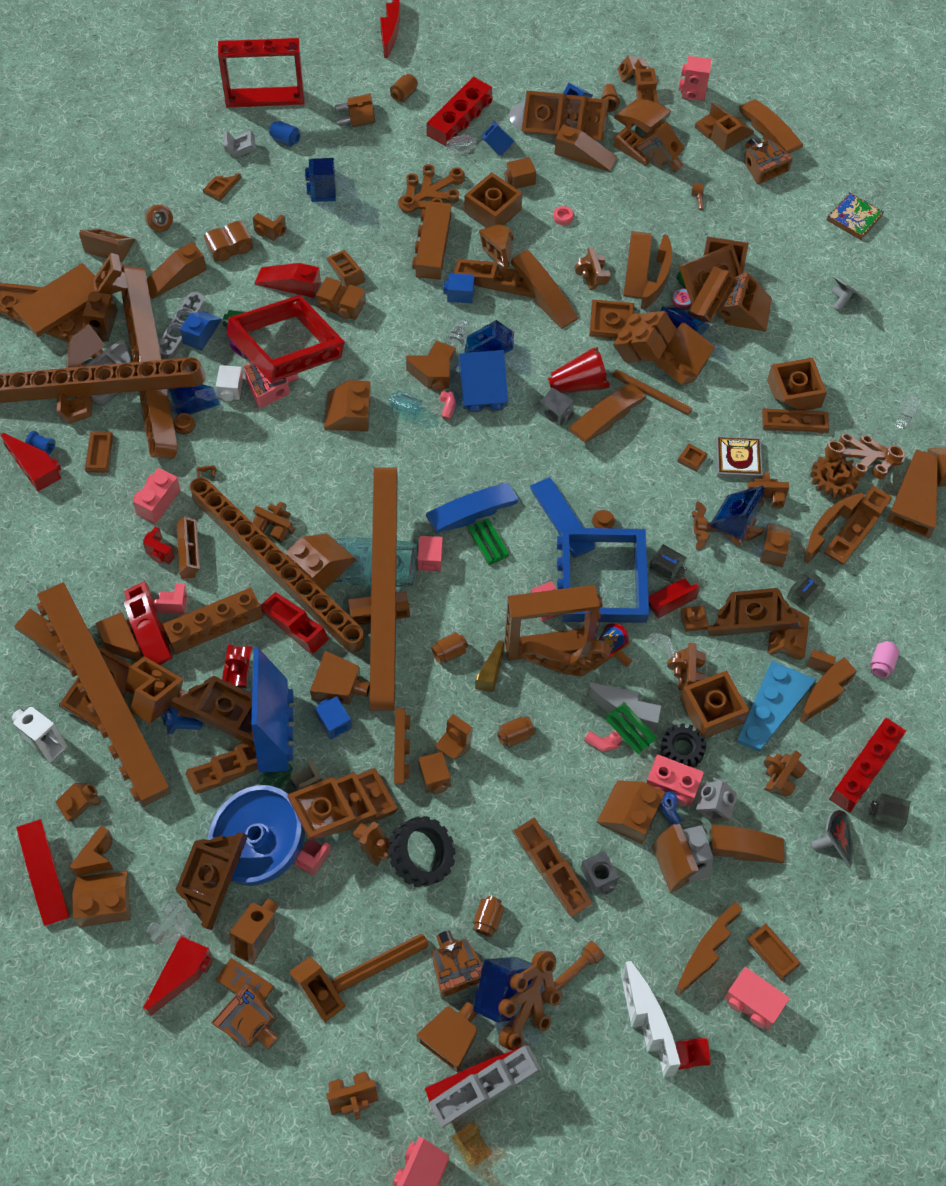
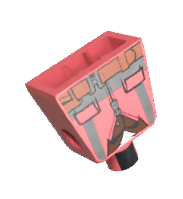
(262, 389)

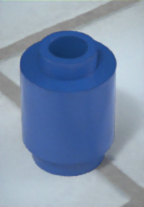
(284, 133)

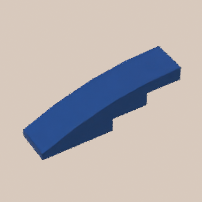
(470, 507)

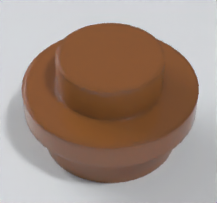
(184, 423)
(603, 519)

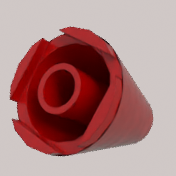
(581, 374)

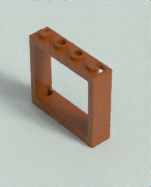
(550, 604)

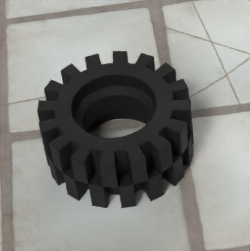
(687, 734)

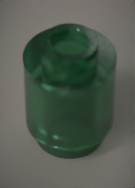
(275, 779)

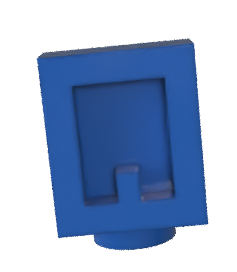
(174, 721)

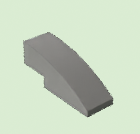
(611, 697)

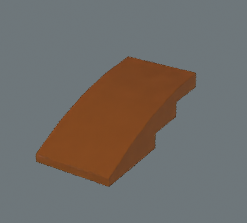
(549, 111)
(342, 803)

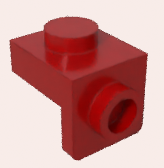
(157, 550)
(693, 1052)

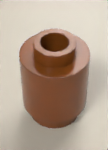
(403, 88)
(449, 648)
(515, 731)
(488, 916)

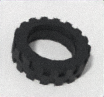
(400, 856)

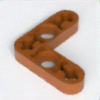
(577, 664)

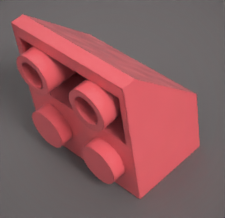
(424, 1165)

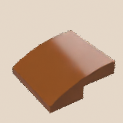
(644, 114)
(674, 857)

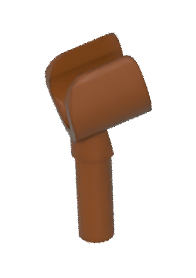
(697, 190)

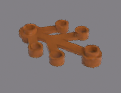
(430, 192)
(892, 455)
(541, 971)

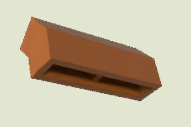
(711, 295)
(186, 548)
(361, 608)

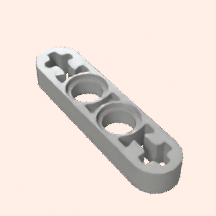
(176, 323)

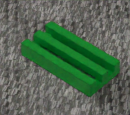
(480, 526)
(630, 738)

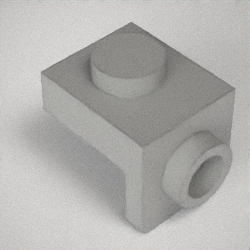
(240, 144)

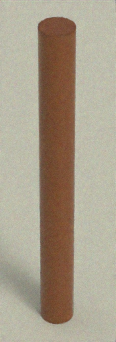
(653, 392)

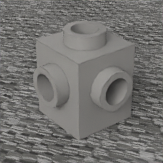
(716, 801)

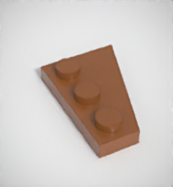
(401, 747)

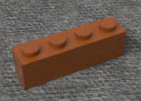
(433, 240)

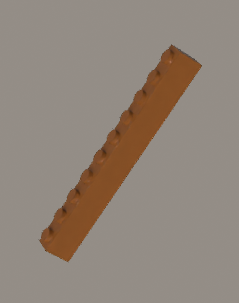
(103, 694)

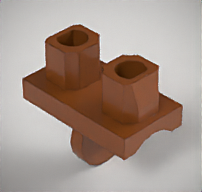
(590, 268)
(773, 489)
(281, 526)
(685, 665)
(779, 770)
(372, 842)
(353, 1097)

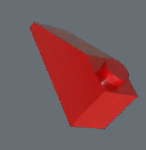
(291, 278)
(33, 462)
(181, 971)

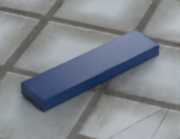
(559, 513)

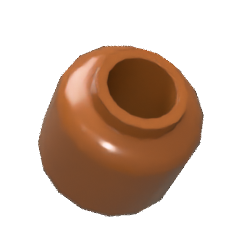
(165, 214)

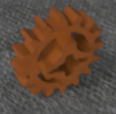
(842, 483)

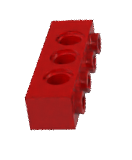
(459, 111)
(867, 765)

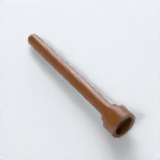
(590, 955)

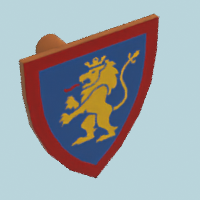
(618, 639)

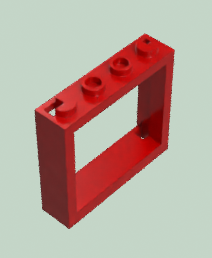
(267, 95)
(328, 349)

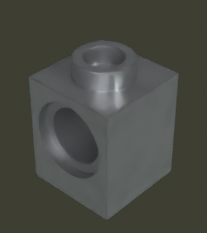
(556, 407)
(600, 863)

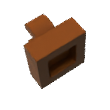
(694, 618)

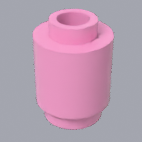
(884, 659)

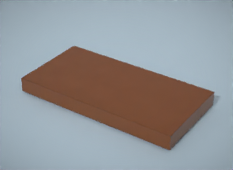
(56, 300)

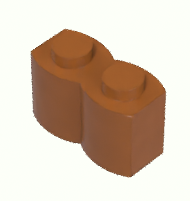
(228, 241)

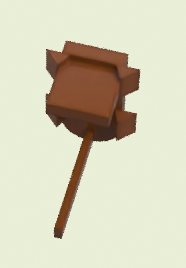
(206, 468)

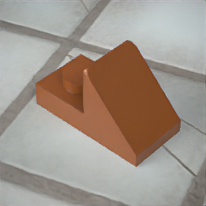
(706, 124)
(110, 276)
(457, 738)
(90, 858)

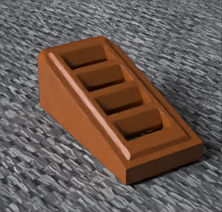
(623, 141)
(353, 278)

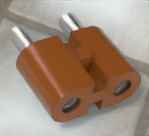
(360, 110)

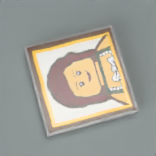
(738, 457)

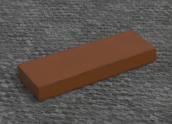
(795, 420)

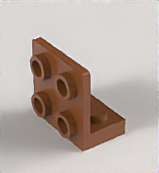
(685, 355)

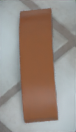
(646, 87)
(637, 264)
(654, 290)
(844, 508)
(858, 525)

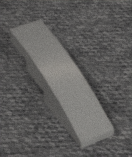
(484, 1086)

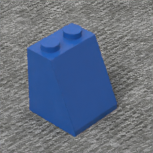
(483, 380)

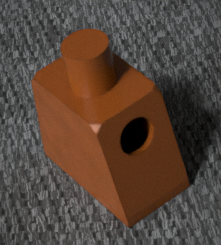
(337, 679)
(450, 1035)

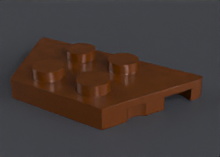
(754, 612)
(219, 706)
(209, 875)

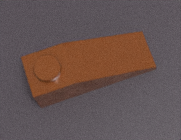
(582, 148)
(497, 243)
(176, 269)

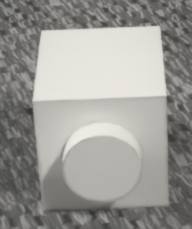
(229, 382)

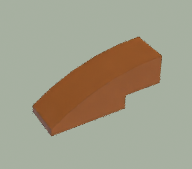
(828, 689)
(745, 844)

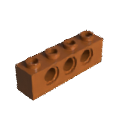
(213, 620)

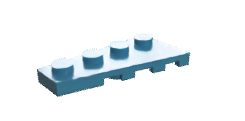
(775, 700)

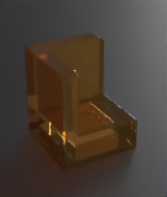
(471, 1145)

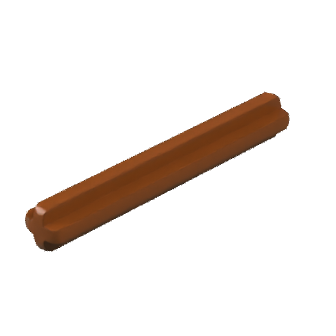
(380, 963)

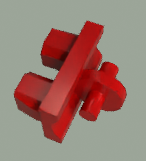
(237, 665)

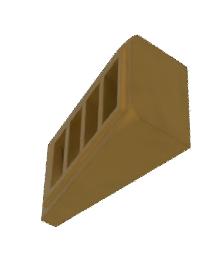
(488, 675)

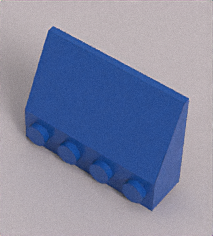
(271, 715)

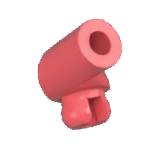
(450, 404)
(604, 744)

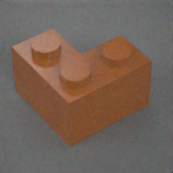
(152, 689)

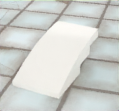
(646, 1012)

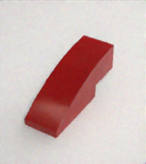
(294, 622)

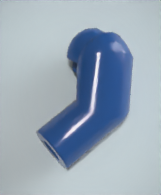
(668, 807)

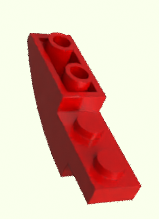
(146, 625)

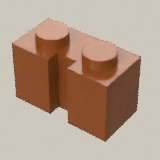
(340, 299)

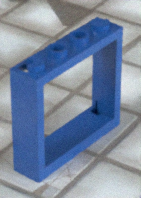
(638, 537)

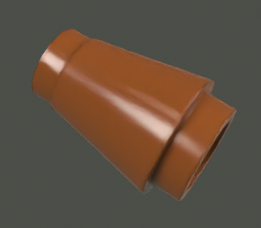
(610, 94)

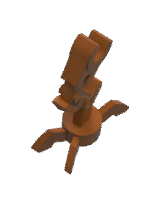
(701, 526)

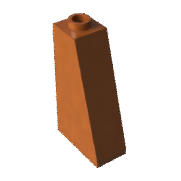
(917, 497)

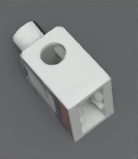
(33, 727)

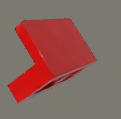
(673, 597)

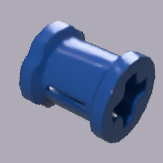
(41, 442)

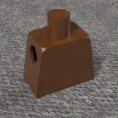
(103, 309)

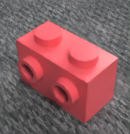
(696, 78)
(156, 495)
(675, 778)
(756, 999)

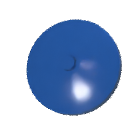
(272, 830)

